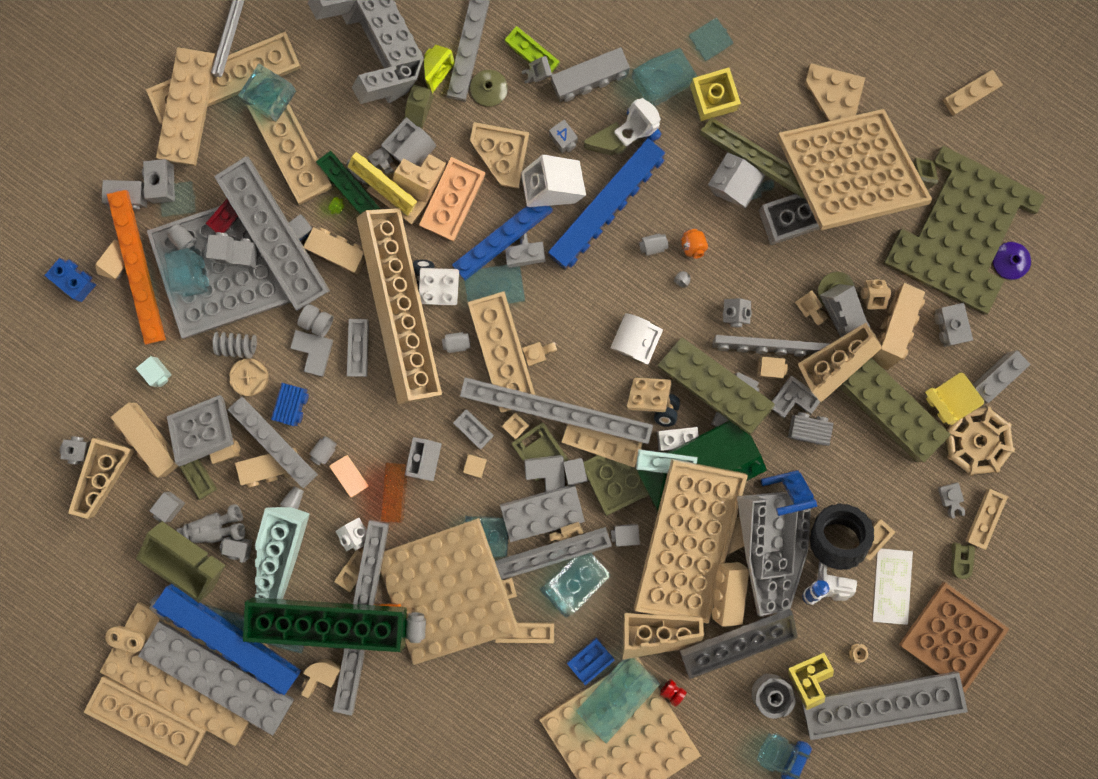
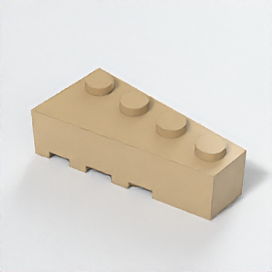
(899, 325)
(99, 474)

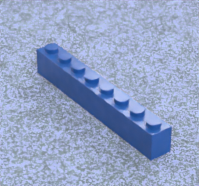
(606, 204)
(226, 639)

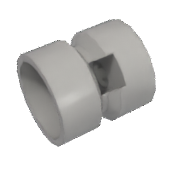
(312, 319)

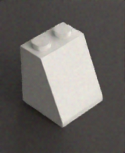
(553, 181)

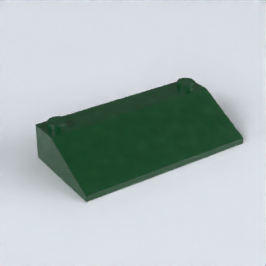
(721, 448)

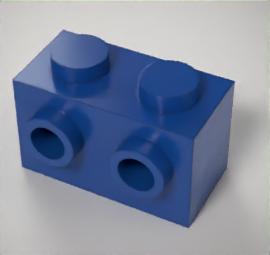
(70, 279)

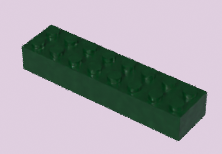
(325, 624)

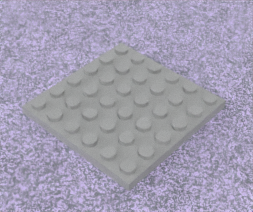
(232, 290)

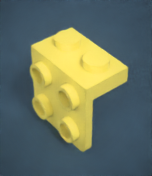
(954, 399)

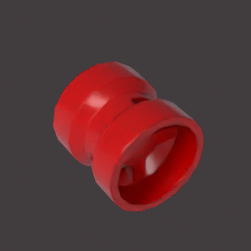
(673, 692)

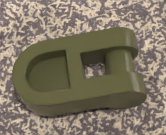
(962, 567)

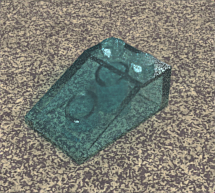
(663, 76)
(575, 583)

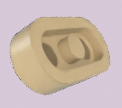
(124, 639)

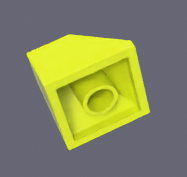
(437, 65)

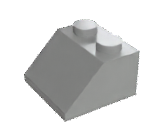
(736, 180)

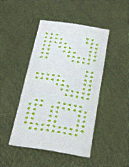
(892, 586)

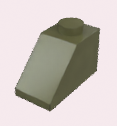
(418, 105)
(606, 141)

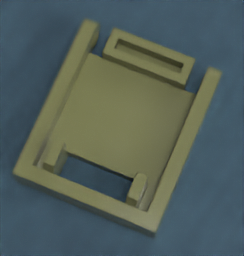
(543, 447)

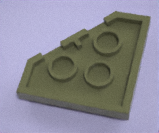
(614, 483)

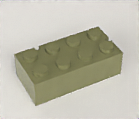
(180, 562)

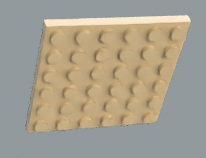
(853, 169)
(454, 586)
(645, 747)

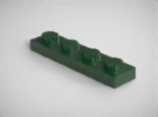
(346, 183)

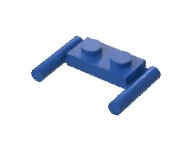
(797, 490)

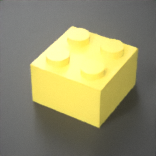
(715, 94)

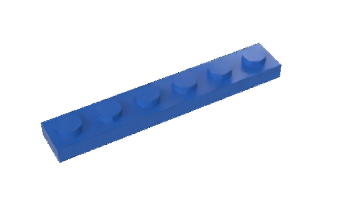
(500, 240)

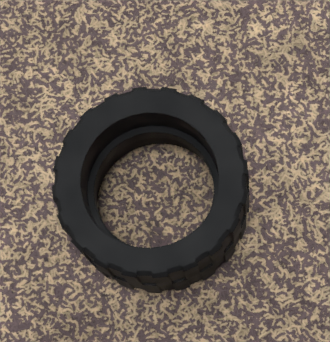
(850, 517)

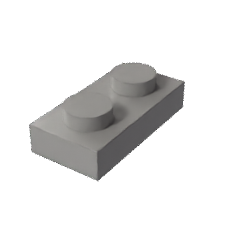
(473, 429)

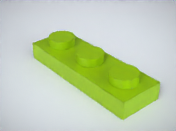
(528, 48)

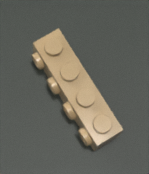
(146, 439)

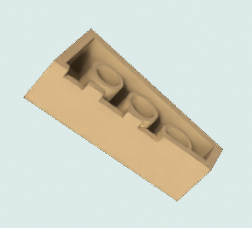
(839, 360)
(658, 634)

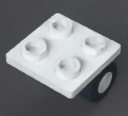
(435, 284)

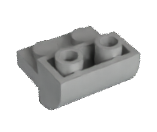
(409, 143)

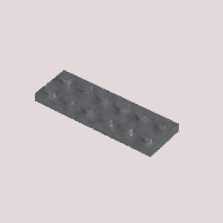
(739, 643)

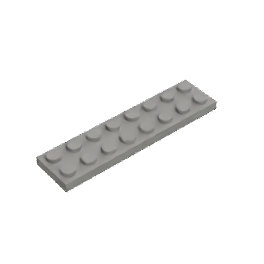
(272, 233)
(215, 677)
(886, 705)

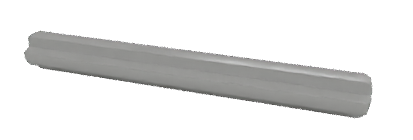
(227, 38)

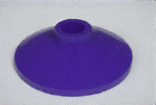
(1004, 264)

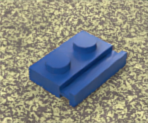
(590, 661)

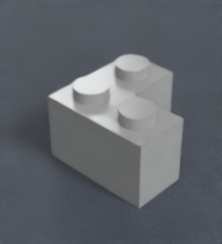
(227, 252)

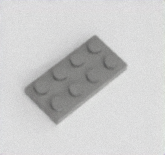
(542, 513)

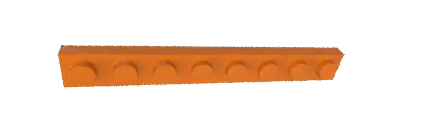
(136, 266)

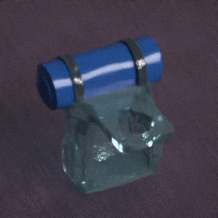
(783, 756)

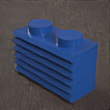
(290, 404)

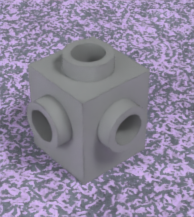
(737, 312)
(74, 450)

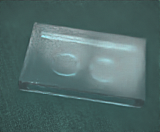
(496, 280)

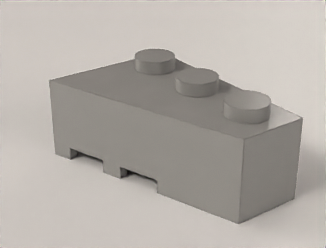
(844, 308)

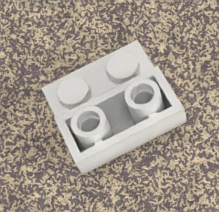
(636, 338)

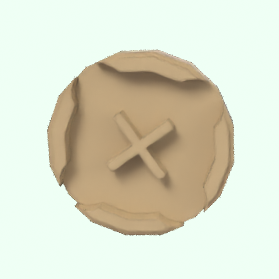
(248, 377)

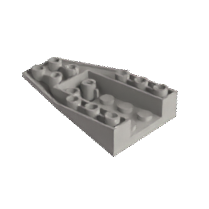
(773, 548)

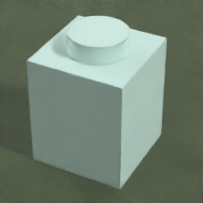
(154, 372)

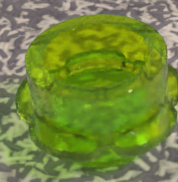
(336, 206)

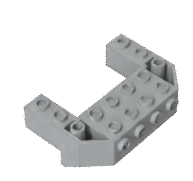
(390, 41)

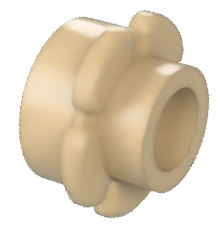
(863, 653)

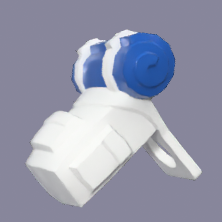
(643, 120)
(829, 586)

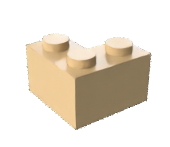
(419, 180)

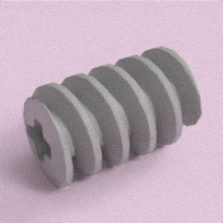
(234, 347)

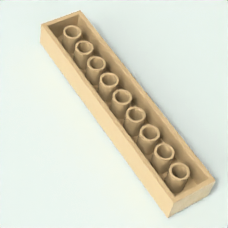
(398, 305)

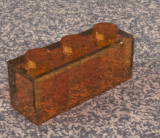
(394, 492)

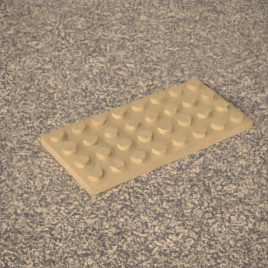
(689, 540)
(166, 690)

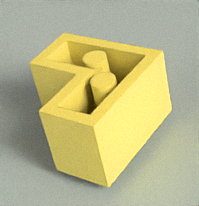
(806, 679)

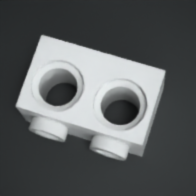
(674, 438)

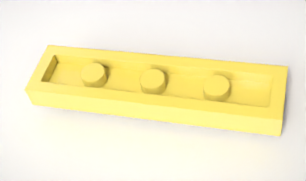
(382, 183)

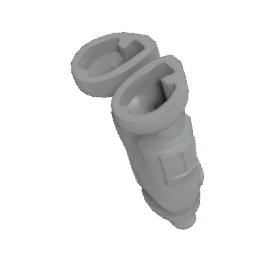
(210, 528)

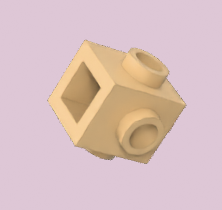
(875, 294)

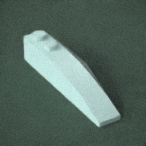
(278, 549)

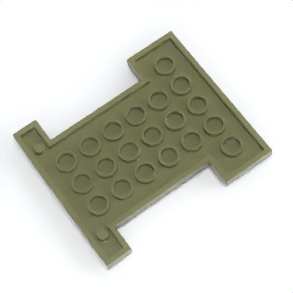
(963, 231)

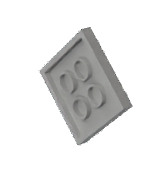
(199, 430)

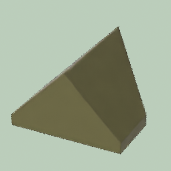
(927, 171)

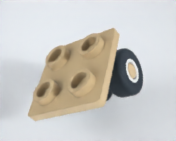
(654, 396)

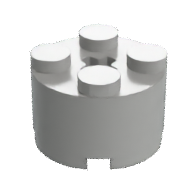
(770, 706)

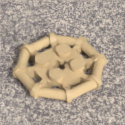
(991, 445)

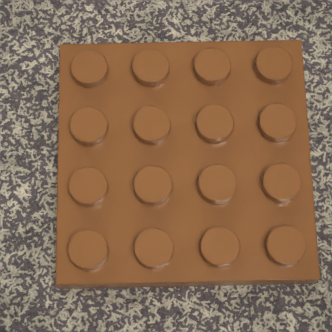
(954, 635)

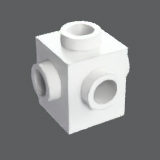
(352, 535)

